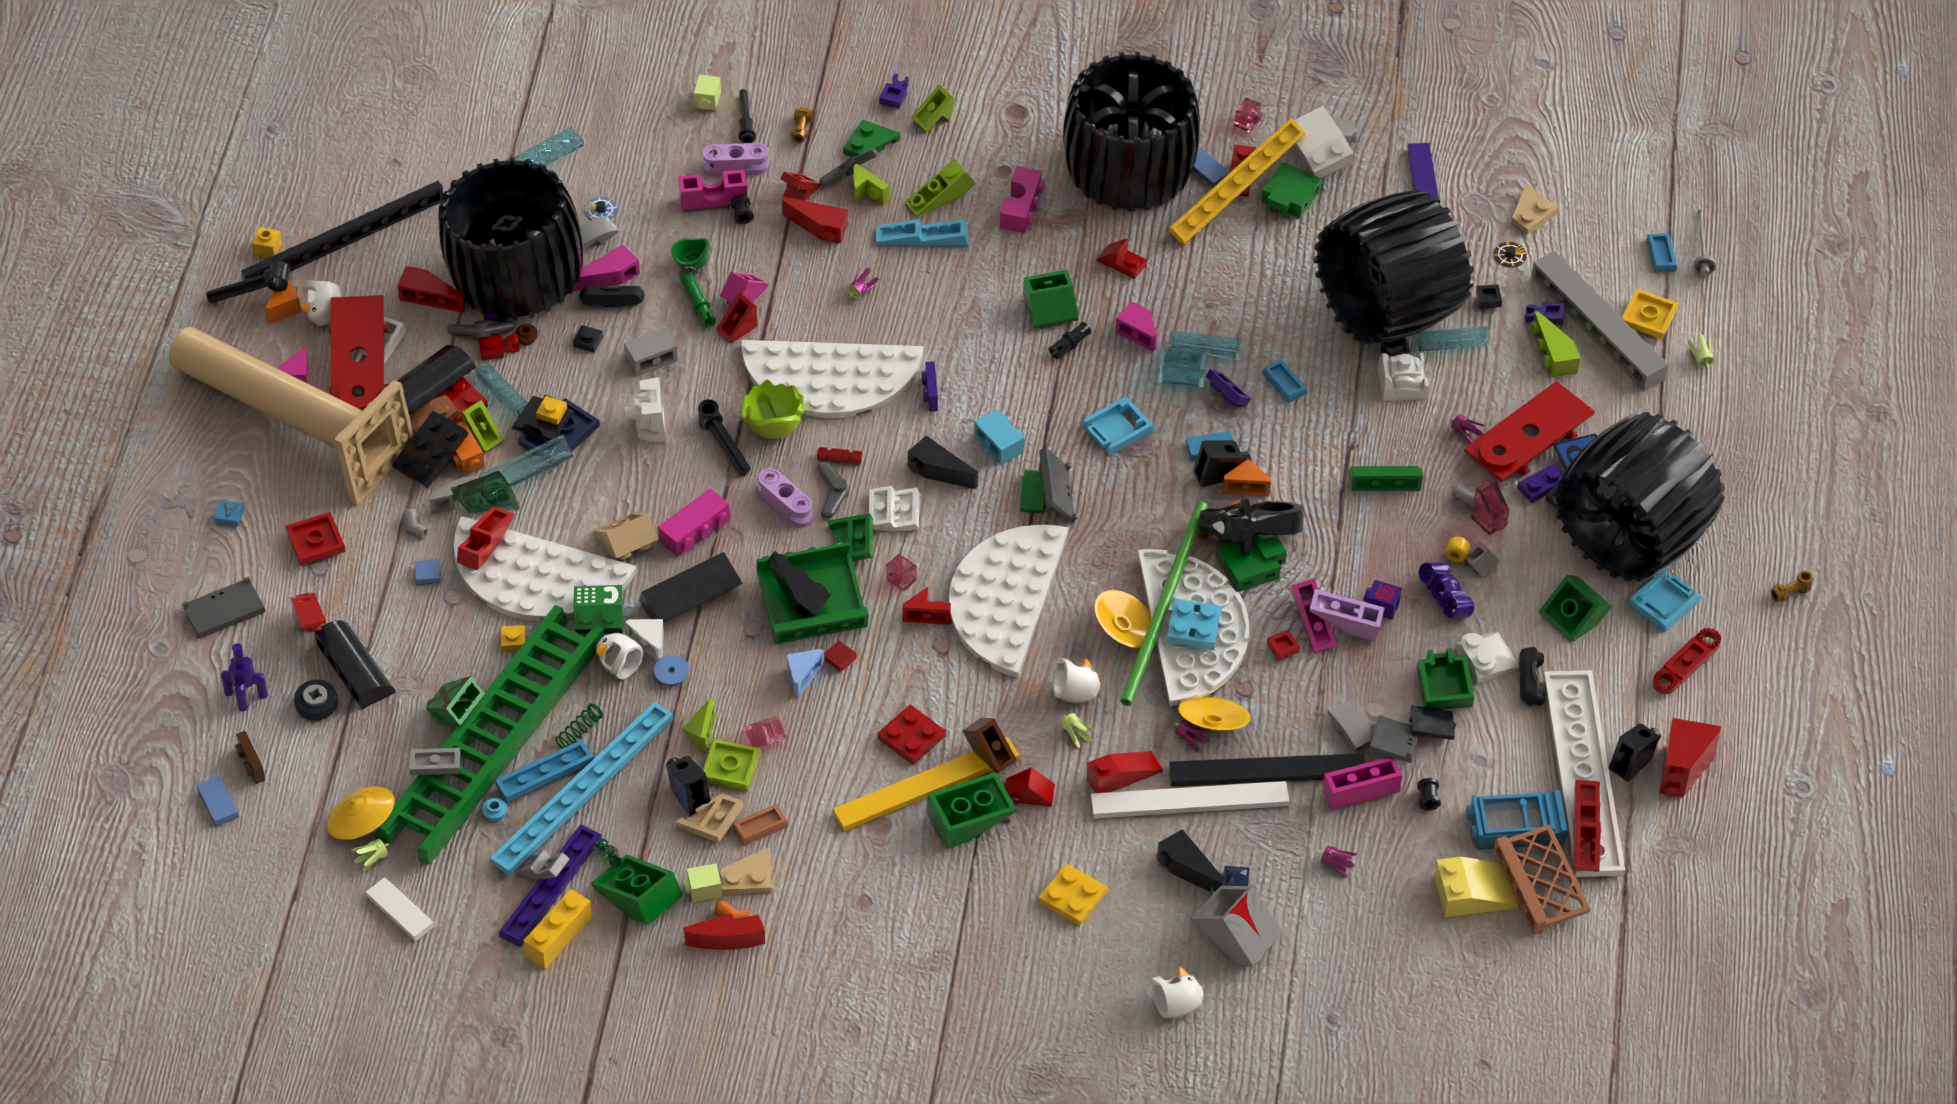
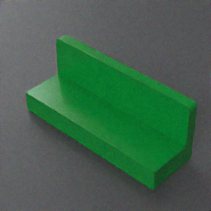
(1386, 478)

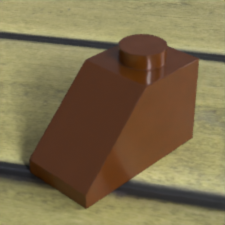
(989, 743)

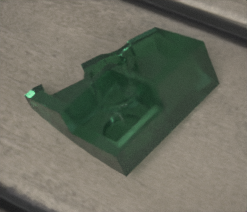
(486, 492)

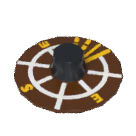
(1510, 254)

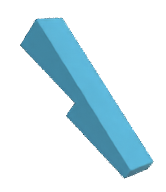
(912, 233)

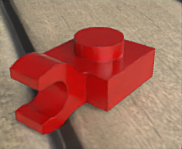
(494, 346)

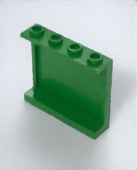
(832, 569)

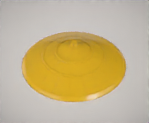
(1123, 617)
(1214, 713)
(360, 813)

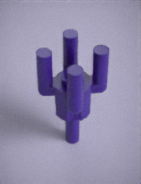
(242, 676)

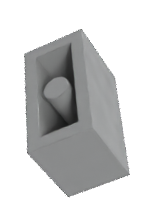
(650, 351)

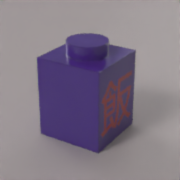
(1385, 596)

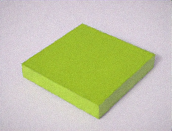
(731, 764)

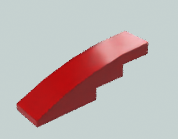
(1586, 825)

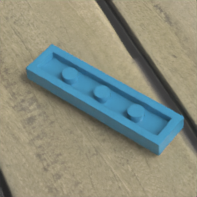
(544, 771)

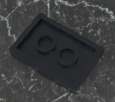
(430, 449)

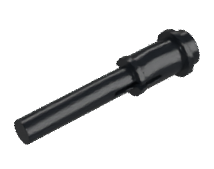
(746, 133)

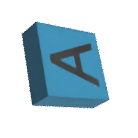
(229, 513)

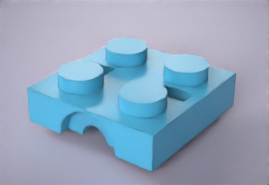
(1192, 628)

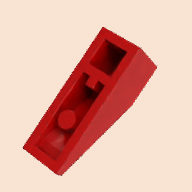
(818, 219)
(426, 289)
(1120, 770)

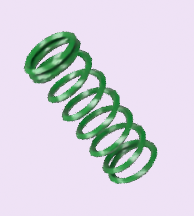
(592, 715)

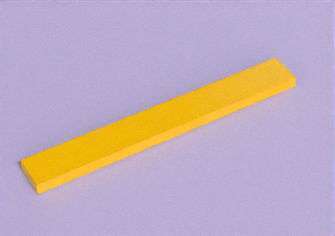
(1236, 181)
(912, 789)

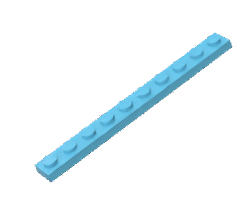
(581, 788)

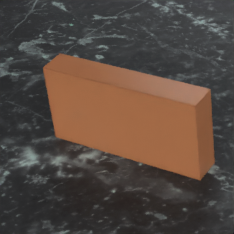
(760, 824)

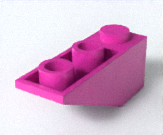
(609, 270)

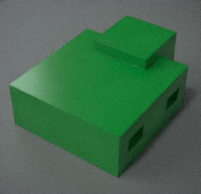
(1291, 190)
(1258, 567)
(1445, 681)

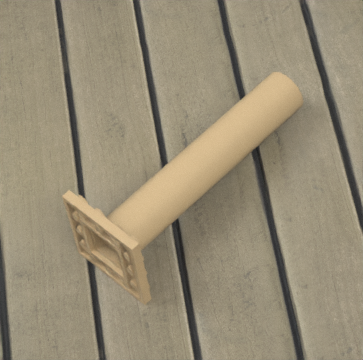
(364, 439)

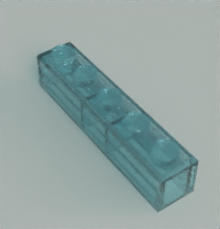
(1453, 338)
(1215, 345)
(501, 388)

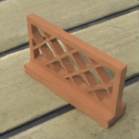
(1520, 879)

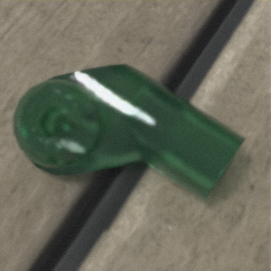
(608, 852)

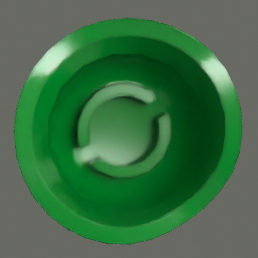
(691, 253)

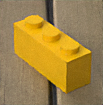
(557, 929)

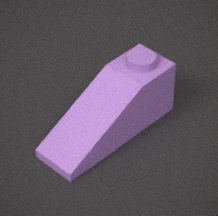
(1349, 615)

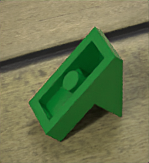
(1032, 492)

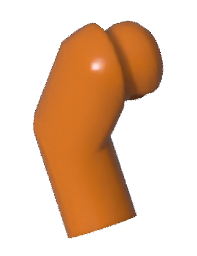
(723, 908)

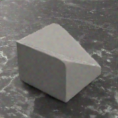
(1481, 559)

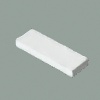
(400, 909)

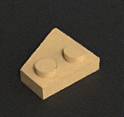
(1532, 211)
(713, 818)
(748, 875)

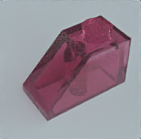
(1490, 507)

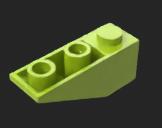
(941, 189)
(1558, 350)

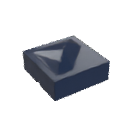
(1236, 876)

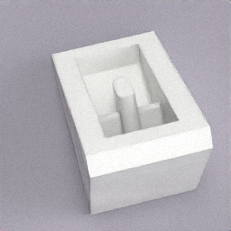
(648, 635)

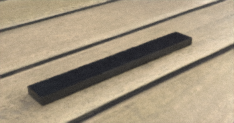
(1259, 769)

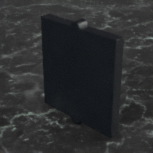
(1432, 722)

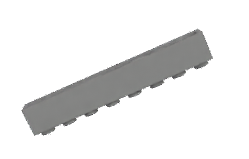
(1600, 321)

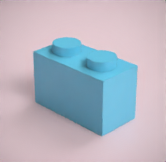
(999, 436)

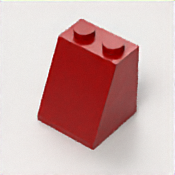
(1687, 755)

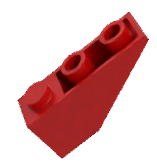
(307, 612)

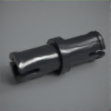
(1070, 340)

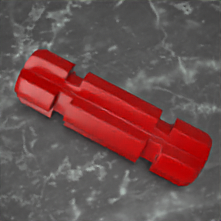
(839, 455)

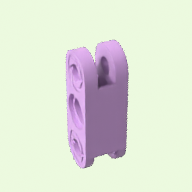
(735, 157)
(785, 498)

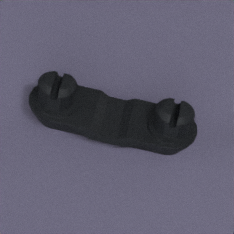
(611, 296)
(1528, 660)

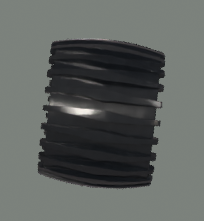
(1134, 95)
(508, 205)
(1393, 267)
(1639, 496)

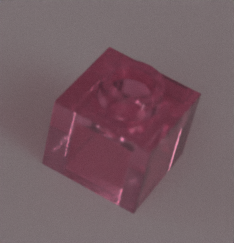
(1248, 115)
(901, 572)

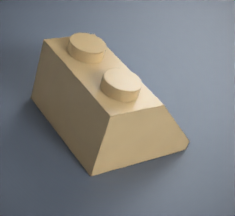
(626, 535)

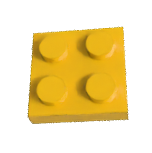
(1650, 313)
(1073, 894)

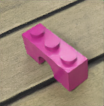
(1025, 186)
(697, 195)

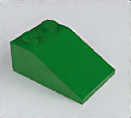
(969, 809)
(639, 888)

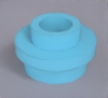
(494, 814)

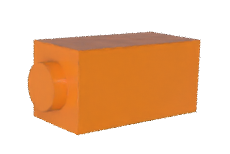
(469, 454)

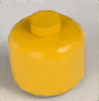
(1457, 549)

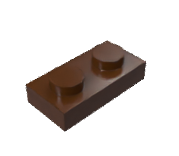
(252, 763)

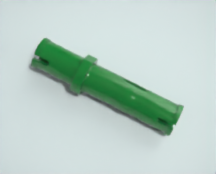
(700, 305)

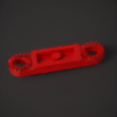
(1686, 661)

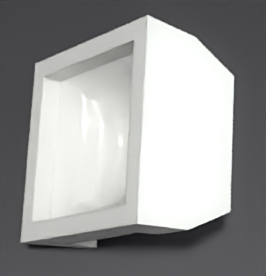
(1402, 377)
(648, 411)

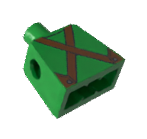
(454, 701)

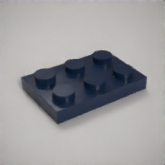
(575, 431)

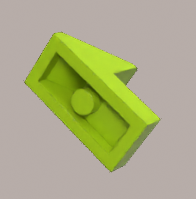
(937, 104)
(868, 184)

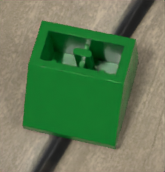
(1050, 298)

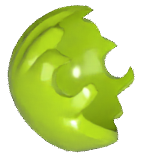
(772, 410)

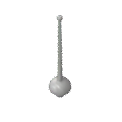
(1703, 264)

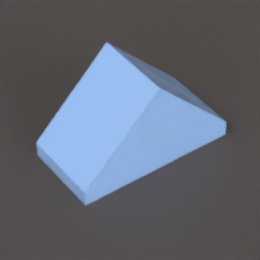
(803, 668)

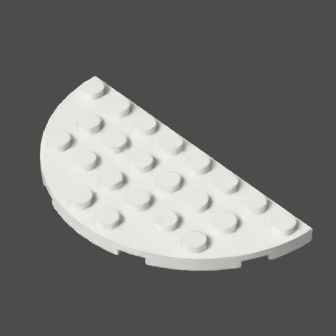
(834, 376)
(533, 574)
(1002, 593)
(1186, 670)

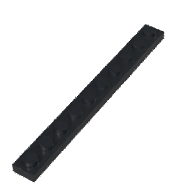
(352, 230)

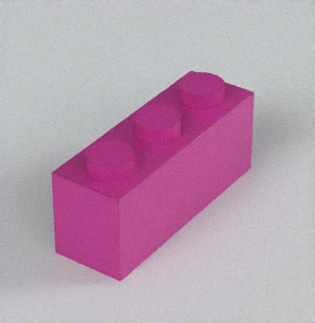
(694, 522)
(1362, 783)

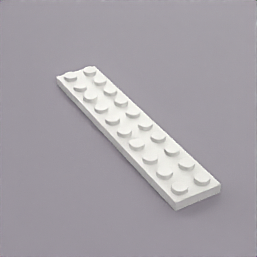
(1582, 756)

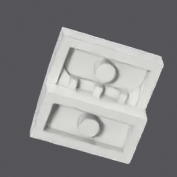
(894, 509)

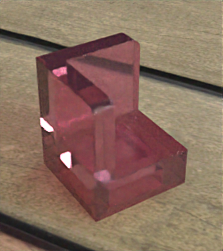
(765, 732)

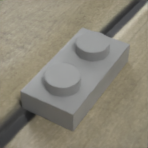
(434, 761)

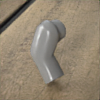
(1464, 495)
(410, 523)

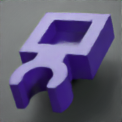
(894, 93)
(1552, 311)

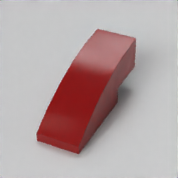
(484, 538)
(725, 933)

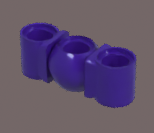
(1446, 590)

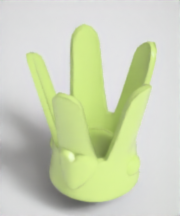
(1704, 357)
(1072, 724)
(370, 853)

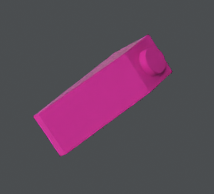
(1316, 628)

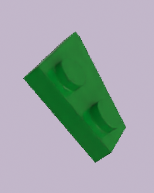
(868, 137)
(856, 531)

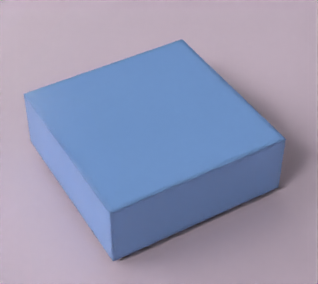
(427, 571)

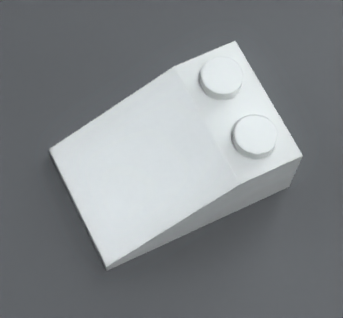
(1323, 145)

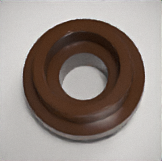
(526, 334)

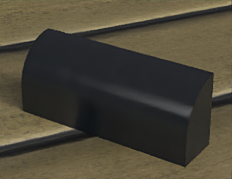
(434, 376)
(690, 588)
(353, 663)

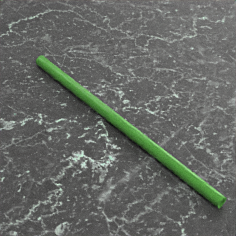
(1162, 606)

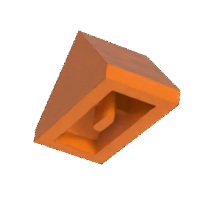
(282, 304)
(1247, 480)

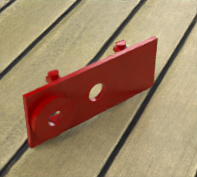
(357, 324)
(1551, 412)

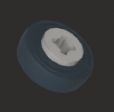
(324, 703)

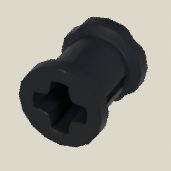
(741, 205)
(1395, 348)
(1429, 797)

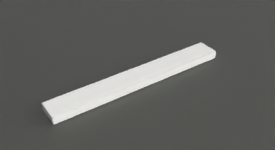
(1189, 799)

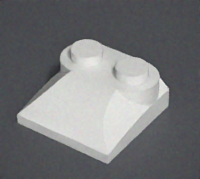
(1486, 656)

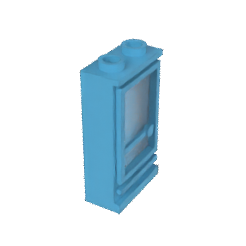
(1514, 815)

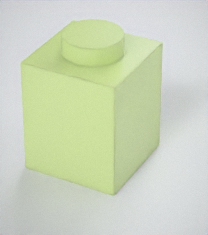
(707, 92)
(703, 883)

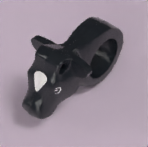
(1244, 521)

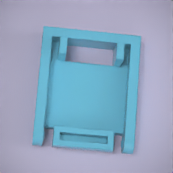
(1113, 430)
(1668, 599)

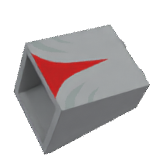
(1238, 923)

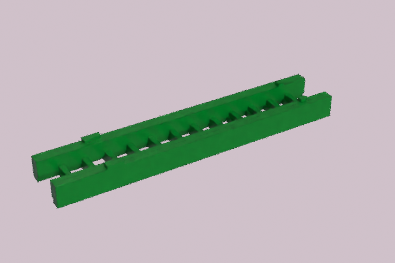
(472, 728)

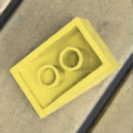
(1472, 887)

